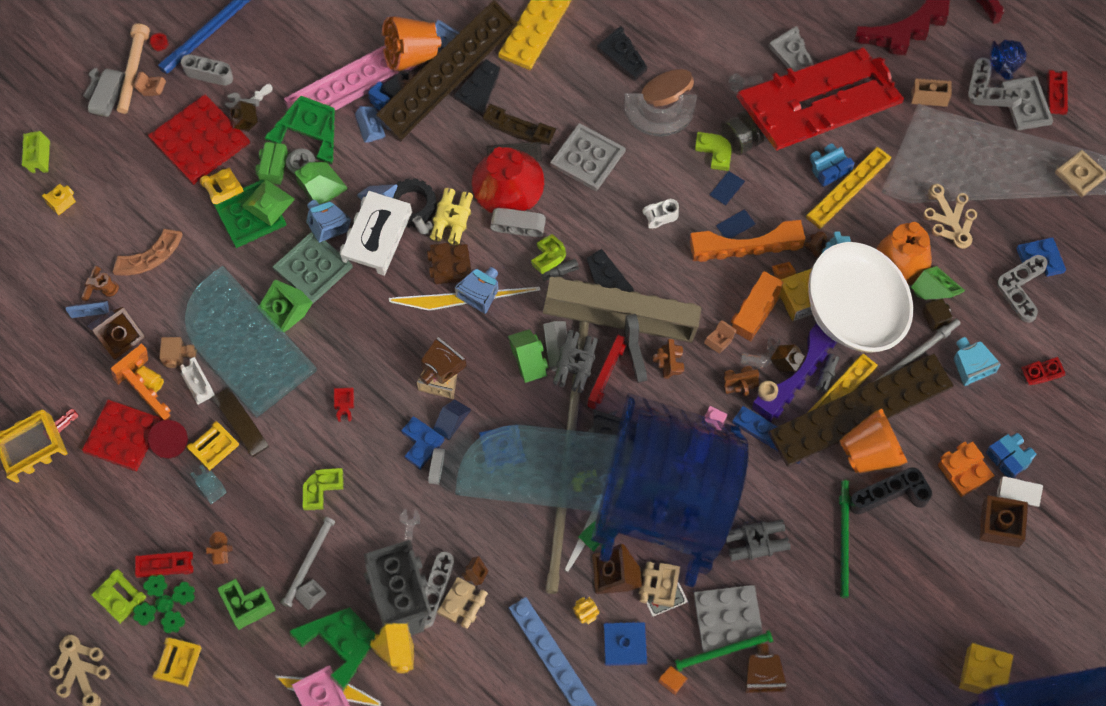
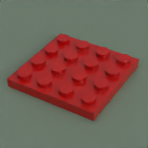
(199, 139)

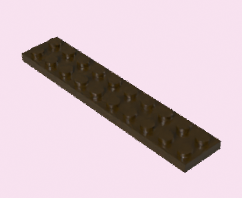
(446, 70)
(832, 421)

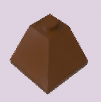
(116, 332)
(617, 574)

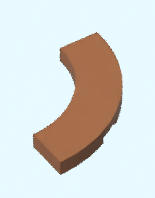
(150, 259)

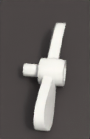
(264, 91)

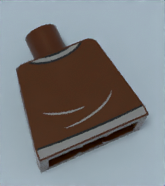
(441, 362)
(764, 672)

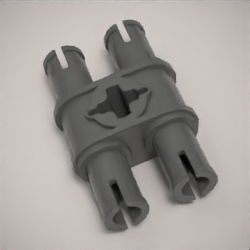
(566, 361)
(753, 549)

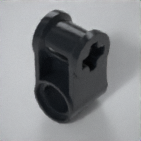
(393, 86)

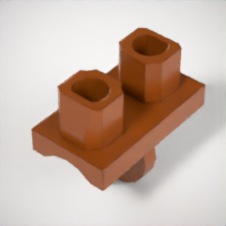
(667, 357)
(741, 382)
(219, 548)

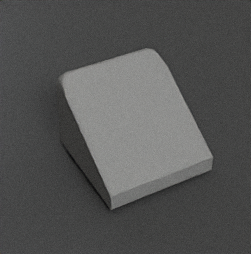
(310, 594)

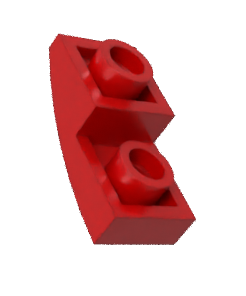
(1043, 371)

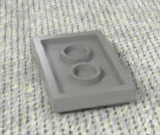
(1033, 109)

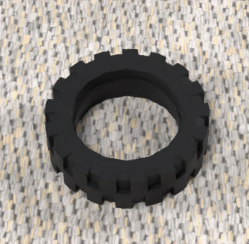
(419, 187)

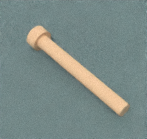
(140, 34)

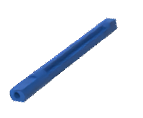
(201, 35)

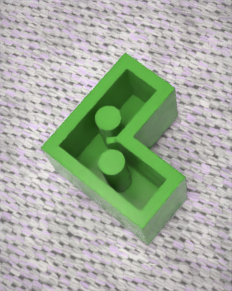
(528, 354)
(246, 608)

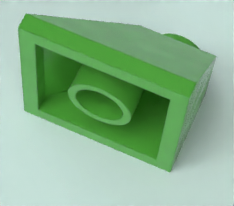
(319, 181)
(268, 202)
(935, 285)
(285, 304)

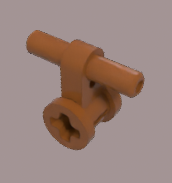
(99, 282)

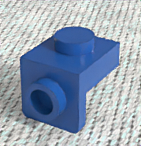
(376, 97)

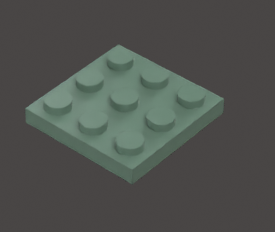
(312, 267)

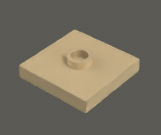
(1081, 173)

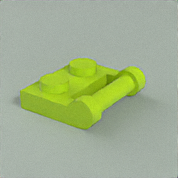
(114, 601)

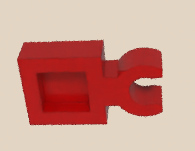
(343, 401)

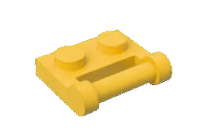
(226, 181)
(216, 449)
(182, 665)

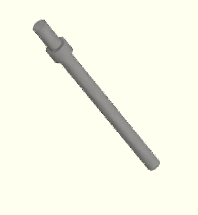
(942, 333)

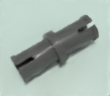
(560, 270)
(827, 373)

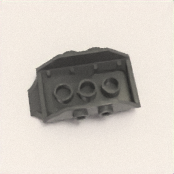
(398, 586)

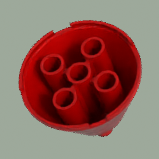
(508, 180)

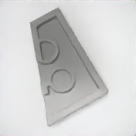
(791, 50)

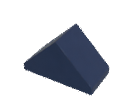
(451, 418)

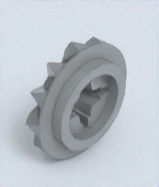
(295, 157)

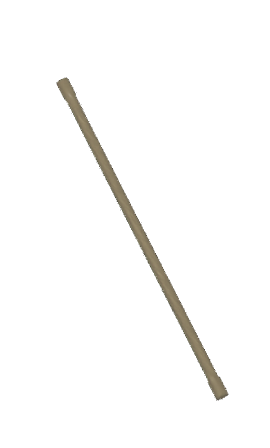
(553, 575)

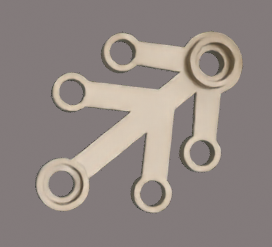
(951, 218)
(78, 669)

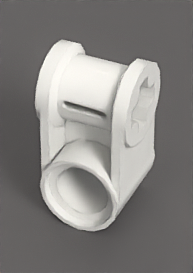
(659, 213)

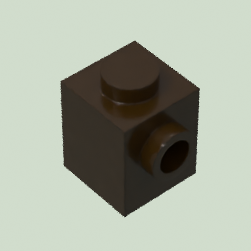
(244, 116)
(937, 314)
(787, 358)

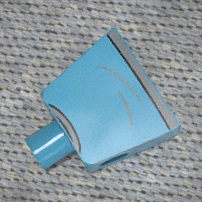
(974, 361)

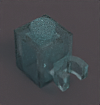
(209, 485)

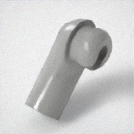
(421, 226)

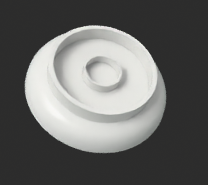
(860, 297)

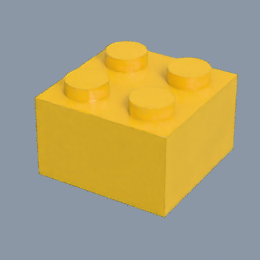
(984, 668)

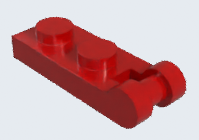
(1057, 92)
(163, 564)

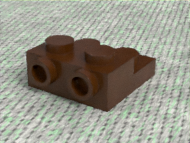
(449, 262)

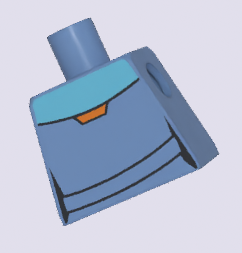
(326, 220)
(478, 289)

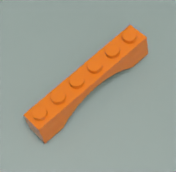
(708, 245)

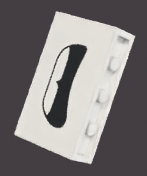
(376, 231)

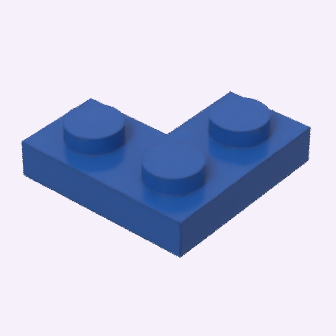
(1045, 248)
(425, 442)

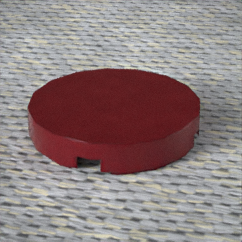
(167, 439)

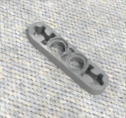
(438, 590)

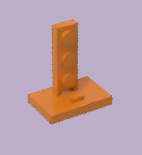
(125, 370)

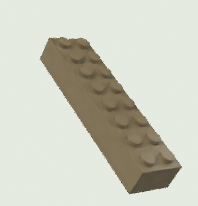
(610, 306)

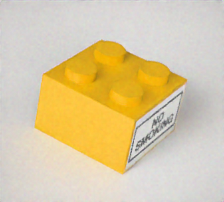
(796, 295)

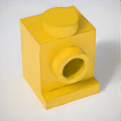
(59, 198)

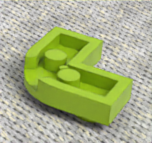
(718, 146)
(552, 255)
(316, 485)

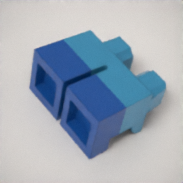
(832, 165)
(1010, 455)

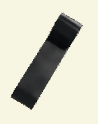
(887, 494)

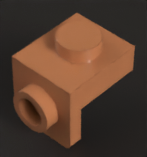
(149, 85)
(721, 337)

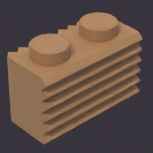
(931, 92)

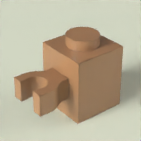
(174, 351)

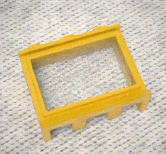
(29, 443)

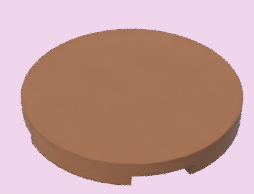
(667, 87)

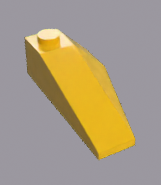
(395, 647)

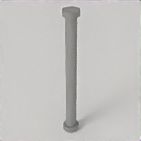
(287, 601)

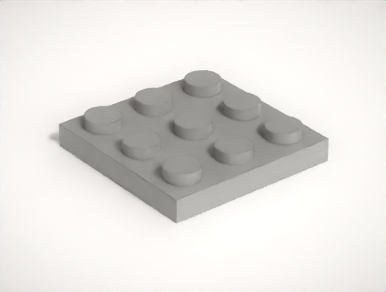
(587, 157)
(727, 616)

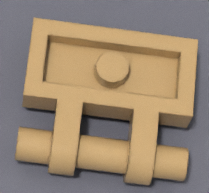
(666, 585)
(457, 599)

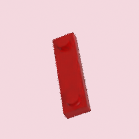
(597, 395)

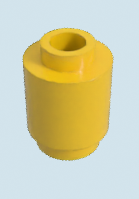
(151, 378)

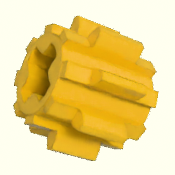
(585, 610)

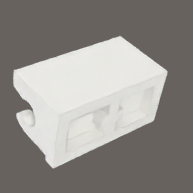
(196, 381)
(1020, 490)

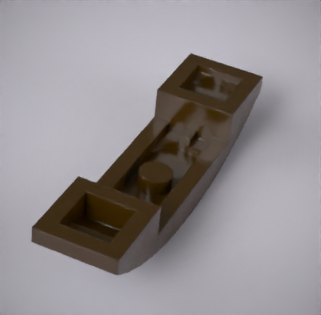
(517, 127)
(240, 421)

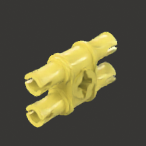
(459, 217)

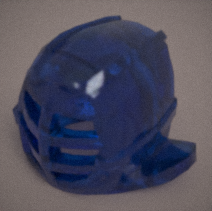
(1007, 57)

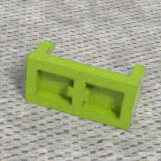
(35, 151)

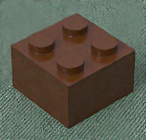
(1003, 521)

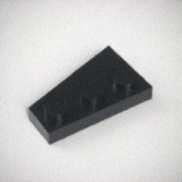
(620, 52)
(478, 88)

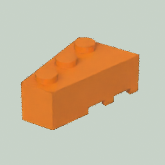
(757, 306)

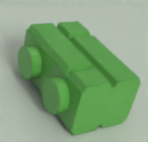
(272, 162)

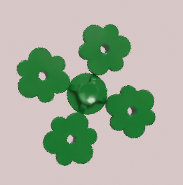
(164, 604)

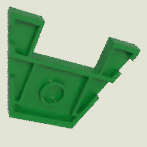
(309, 119)
(345, 635)

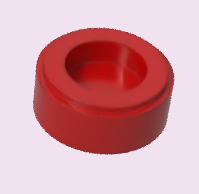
(158, 42)

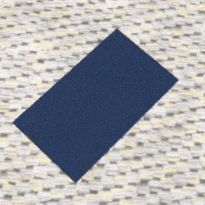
(727, 188)
(736, 224)

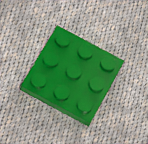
(242, 224)

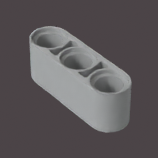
(207, 69)
(106, 92)
(518, 222)

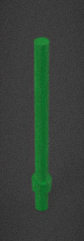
(844, 501)

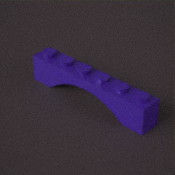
(817, 348)

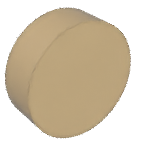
(768, 391)

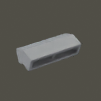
(555, 337)

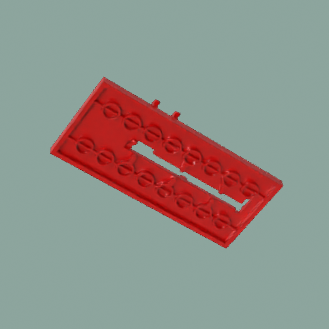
(777, 106)

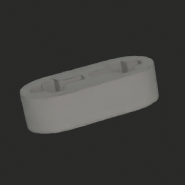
(436, 466)

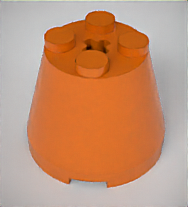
(408, 42)
(908, 249)
(873, 445)

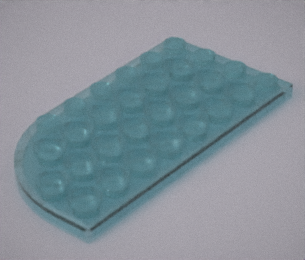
(243, 343)
(537, 466)

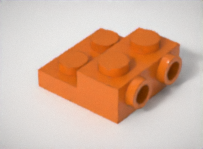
(965, 468)

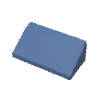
(368, 124)
(386, 190)
(88, 309)

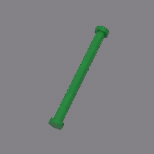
(724, 650)

